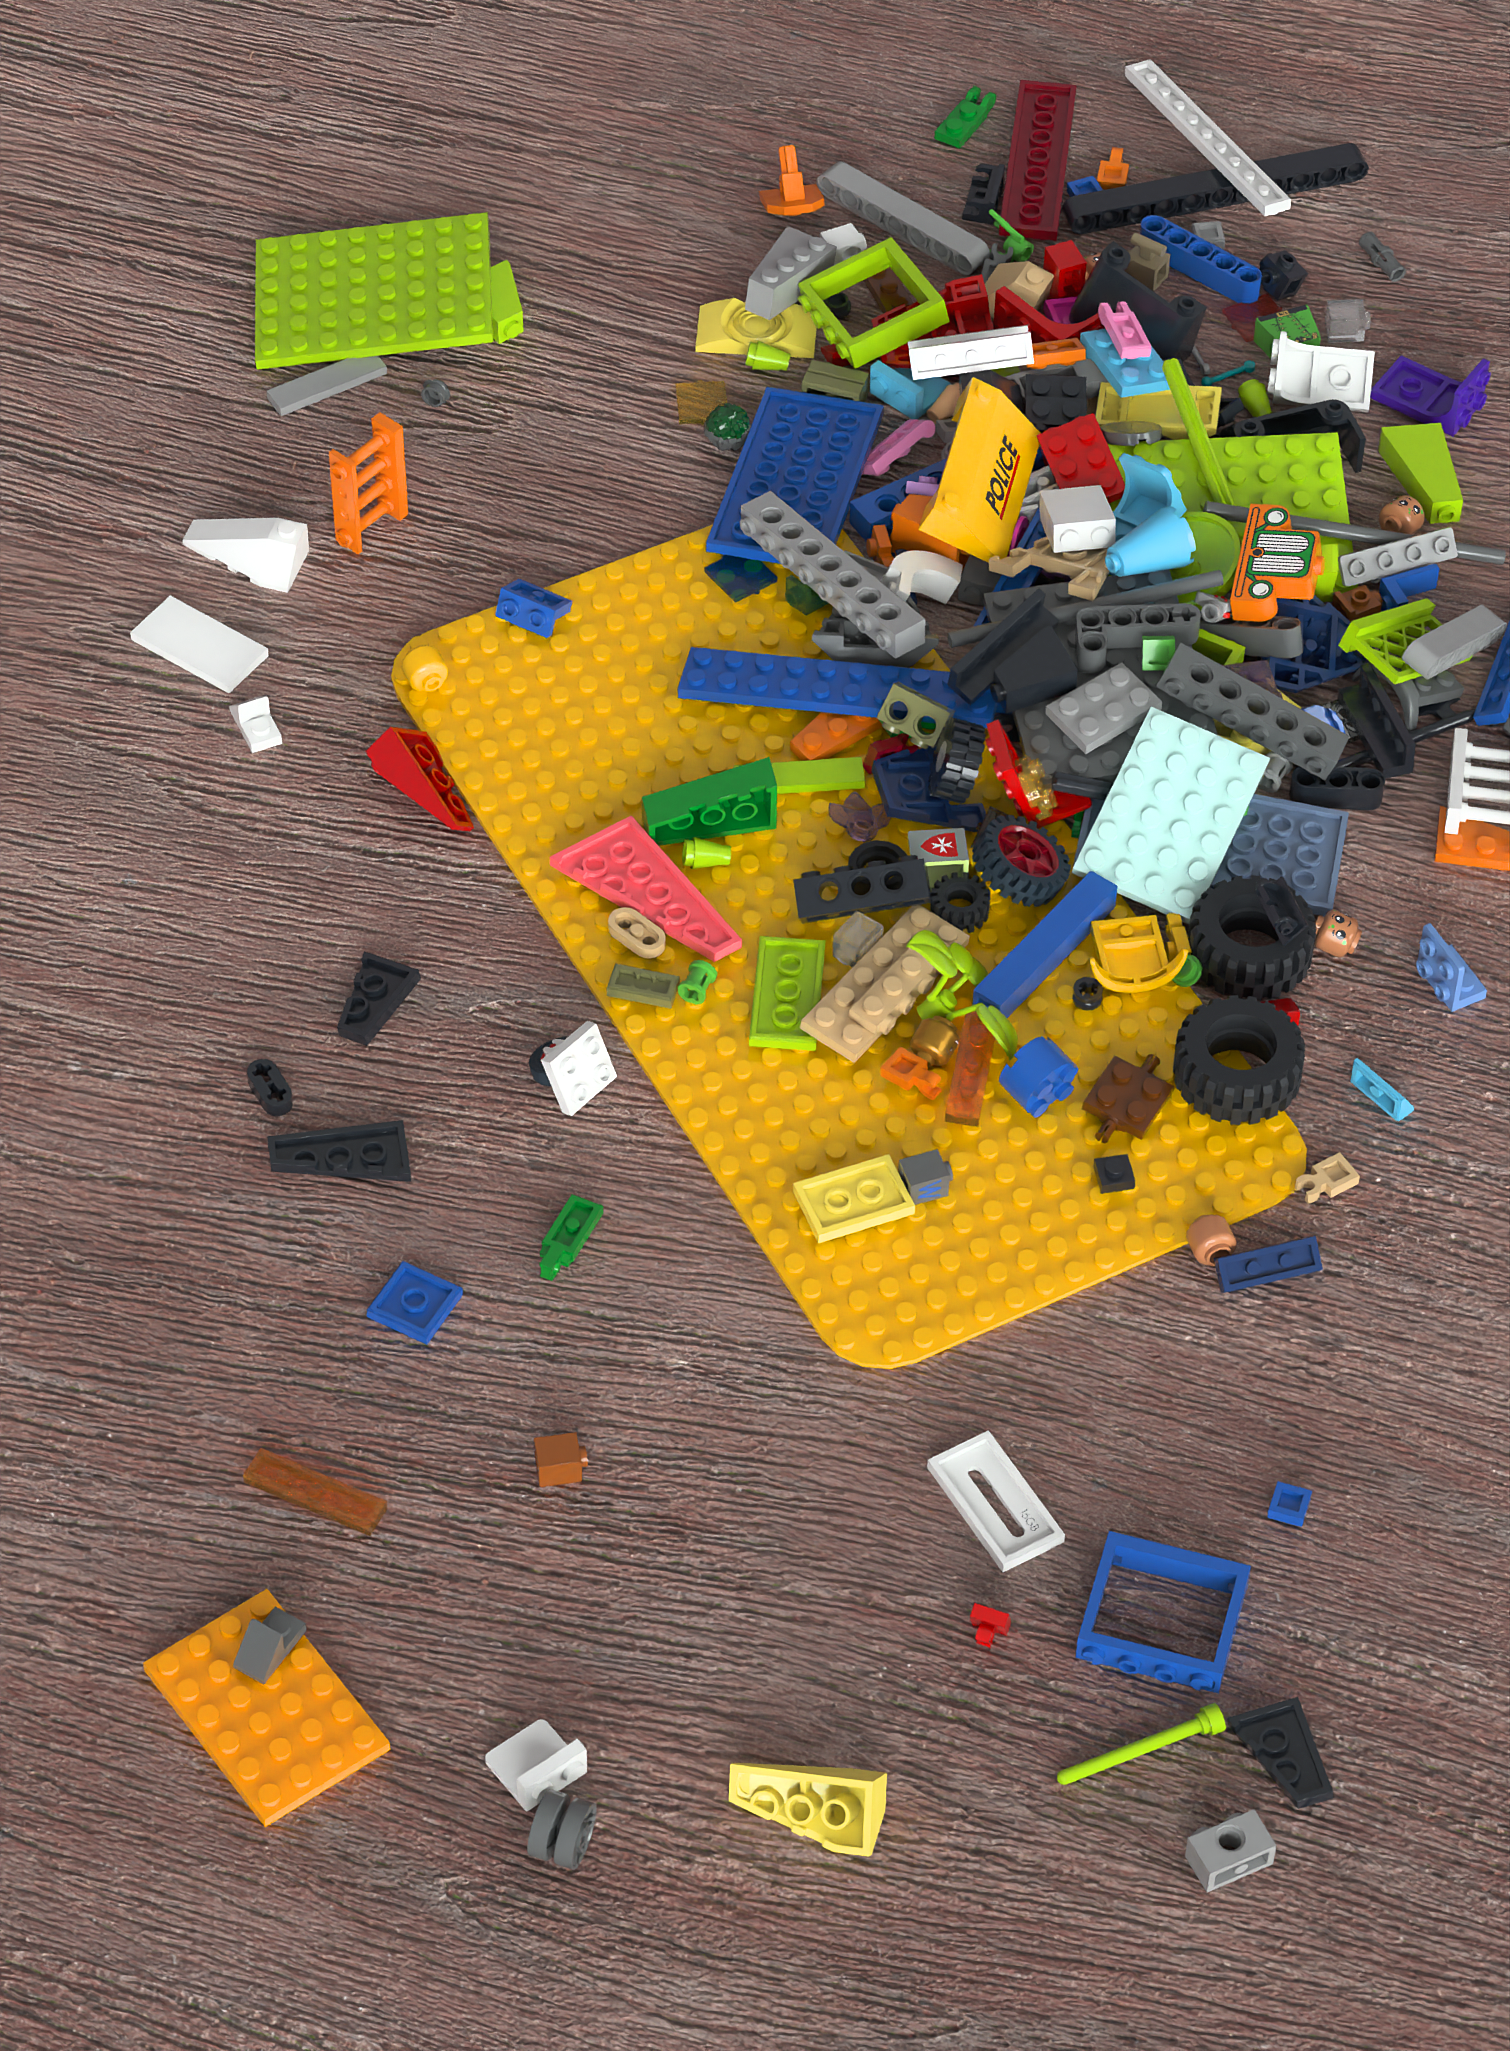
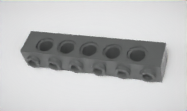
(1253, 711)

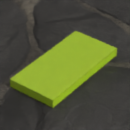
(786, 991)

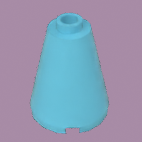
(1153, 546)

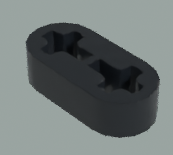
(263, 1089)

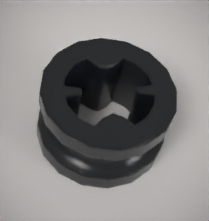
(1086, 1001)

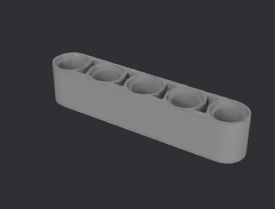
(1454, 641)

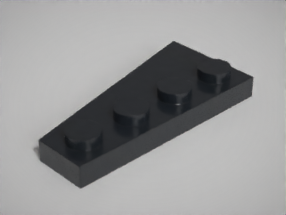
(351, 1151)

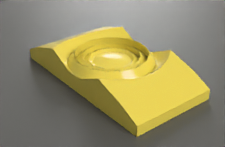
(729, 329)
(1159, 409)

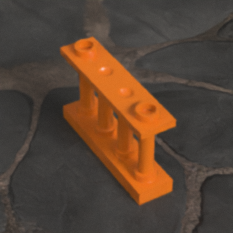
(389, 485)

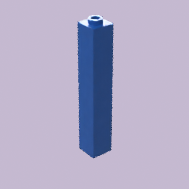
(1047, 945)

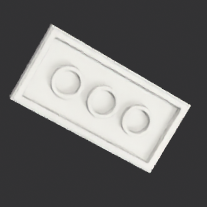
(199, 644)

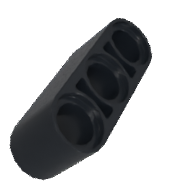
(1342, 789)

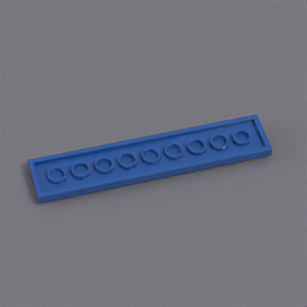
(817, 685)

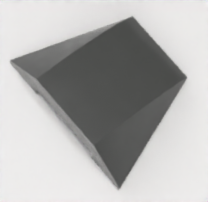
(846, 643)

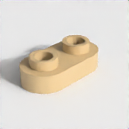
(641, 936)

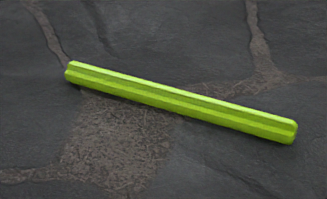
(1196, 432)

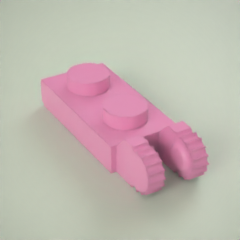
(1124, 331)

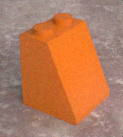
(906, 531)

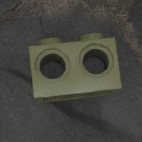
(918, 707)

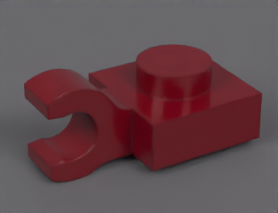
(886, 747)

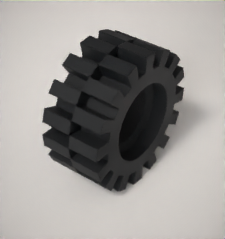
(964, 889)

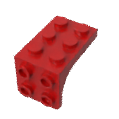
(1014, 312)
(1081, 457)
(1004, 767)

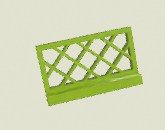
(1392, 626)

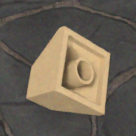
(1023, 279)

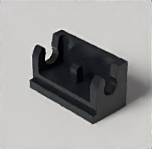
(984, 194)

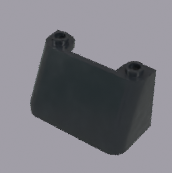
(1167, 325)

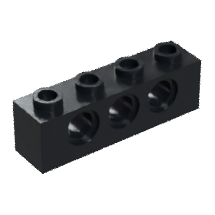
(913, 891)

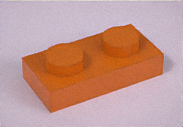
(1060, 352)

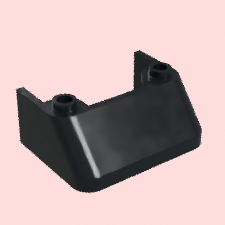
(1320, 417)

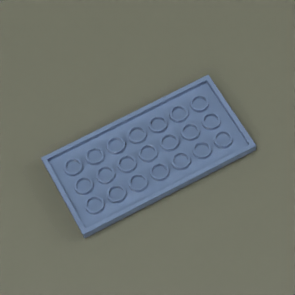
(1277, 841)

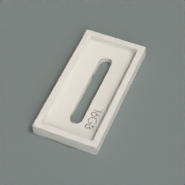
(988, 1458)

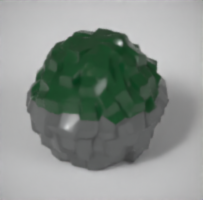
(727, 427)

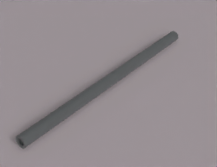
(1355, 532)

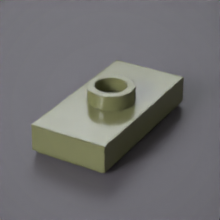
(643, 986)

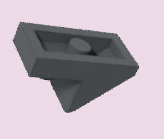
(268, 1644)

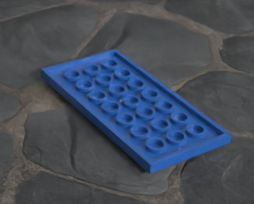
(807, 455)

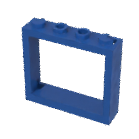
(1176, 1565)

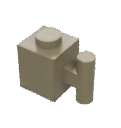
(1148, 261)

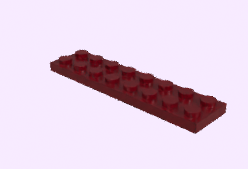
(1038, 159)

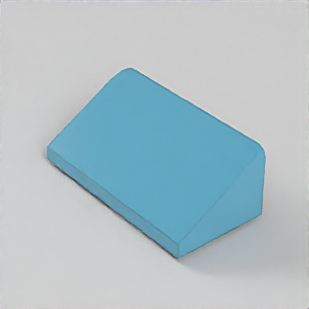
(1379, 1091)

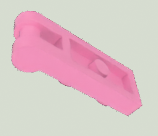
(897, 445)

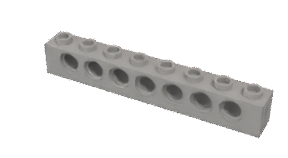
(833, 574)

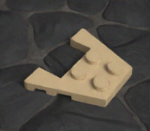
(1083, 566)

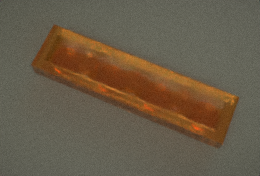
(970, 1072)
(315, 1491)

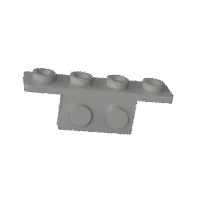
(1397, 557)

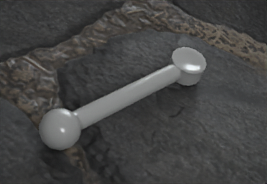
(1204, 367)

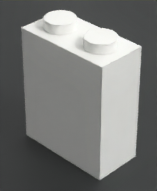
(1077, 518)

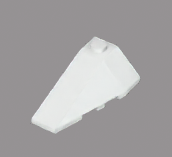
(261, 548)

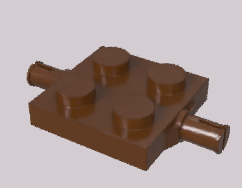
(1127, 1097)

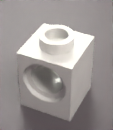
(846, 239)

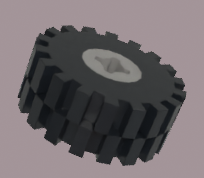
(956, 760)

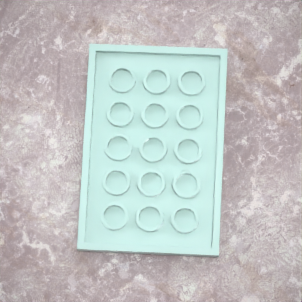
(1171, 814)

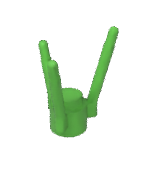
(1021, 248)

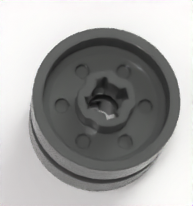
(561, 1829)

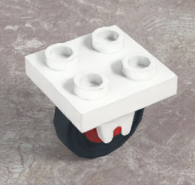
(574, 1067)

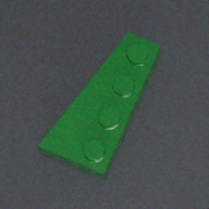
(714, 806)

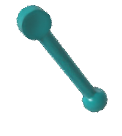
(1249, 366)

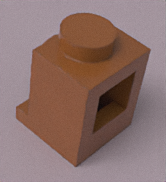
(1357, 602)

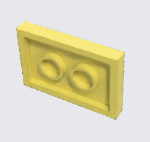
(853, 1198)

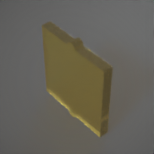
(698, 400)

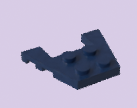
(905, 793)

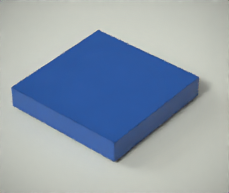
(414, 1302)

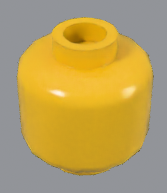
(424, 668)

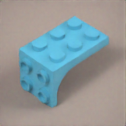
(1125, 375)
(1145, 492)

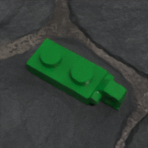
(568, 1235)

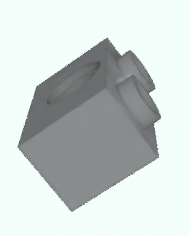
(1220, 1866)

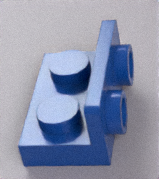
(531, 607)

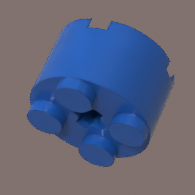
(1039, 1075)

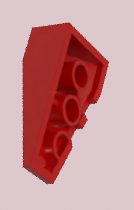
(415, 767)

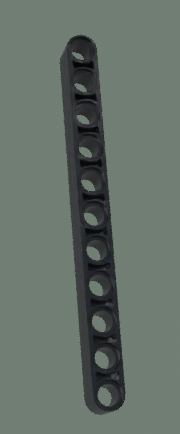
(1210, 189)

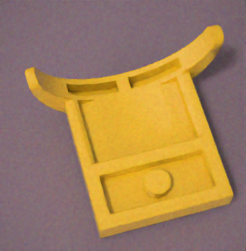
(1132, 955)

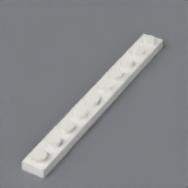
(1207, 137)

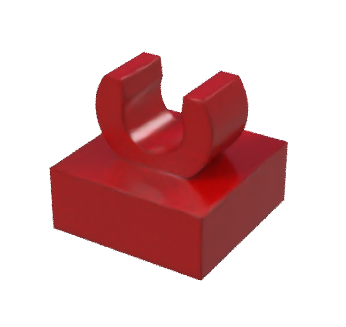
(989, 1622)

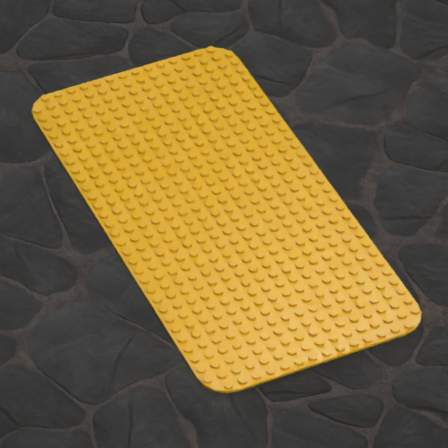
(570, 739)

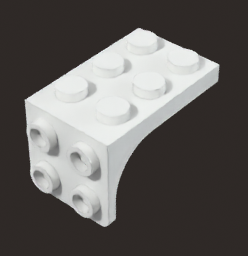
(1319, 374)

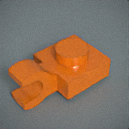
(1113, 172)
(908, 1070)

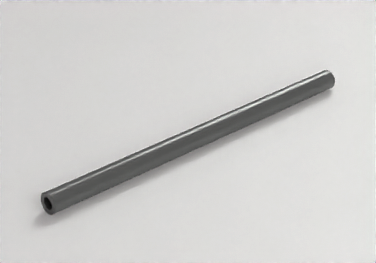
(1130, 597)

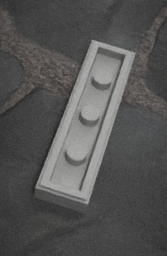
(325, 383)

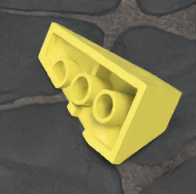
(824, 1803)

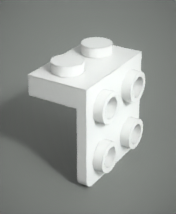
(536, 1762)

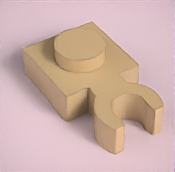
(1329, 1175)

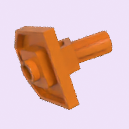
(792, 196)

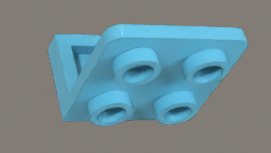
(902, 392)

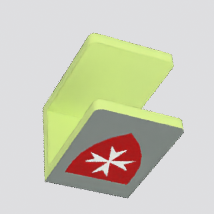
(942, 850)

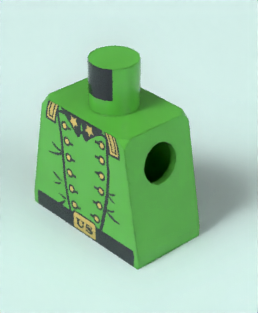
(1296, 322)

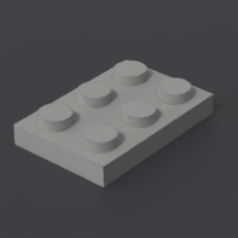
(1103, 707)

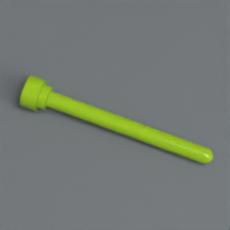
(1208, 1720)

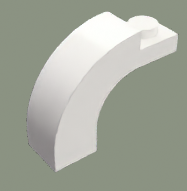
(924, 574)

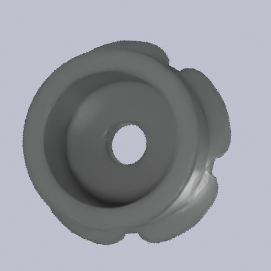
(435, 392)

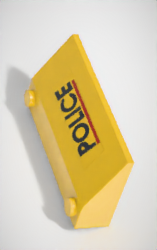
(983, 474)

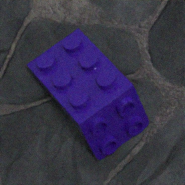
(1431, 395)

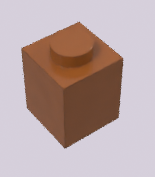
(559, 1459)

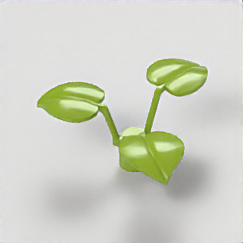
(943, 1002)

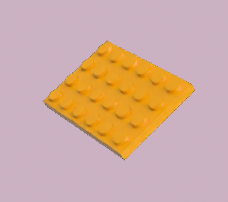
(269, 1739)

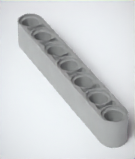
(903, 218)

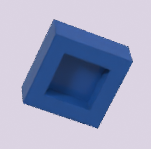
(1083, 186)
(1289, 1504)

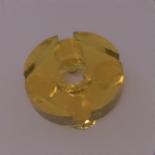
(1034, 788)

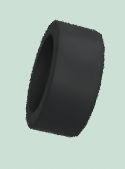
(876, 851)

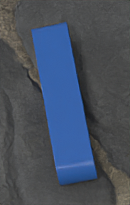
(1204, 260)

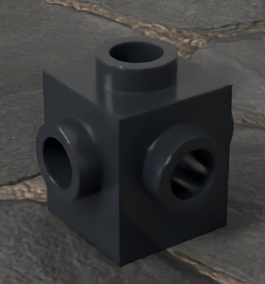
(1281, 274)

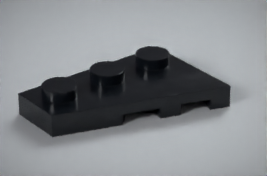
(375, 997)
(1285, 1749)

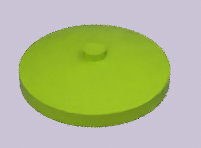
(1216, 549)

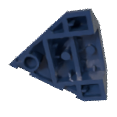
(1321, 656)

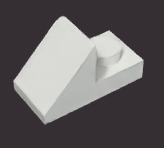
(256, 723)

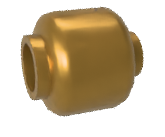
(935, 1040)

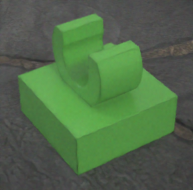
(1157, 652)

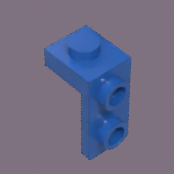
(1399, 586)

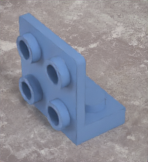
(1447, 971)

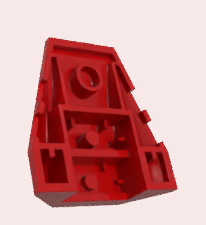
(967, 312)

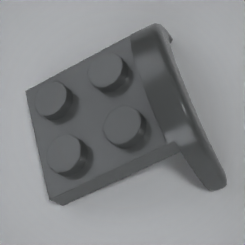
(1420, 692)

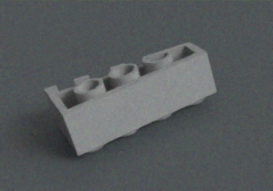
(787, 263)

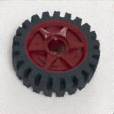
(1021, 860)

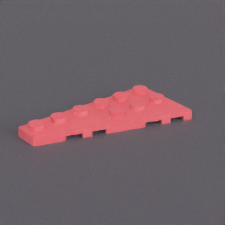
(637, 874)

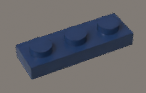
(1268, 1264)

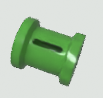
(697, 982)

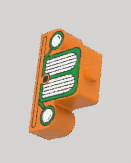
(1274, 564)

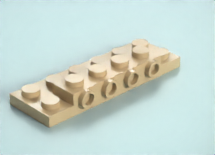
(879, 987)

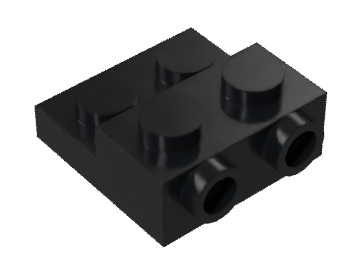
(1054, 400)

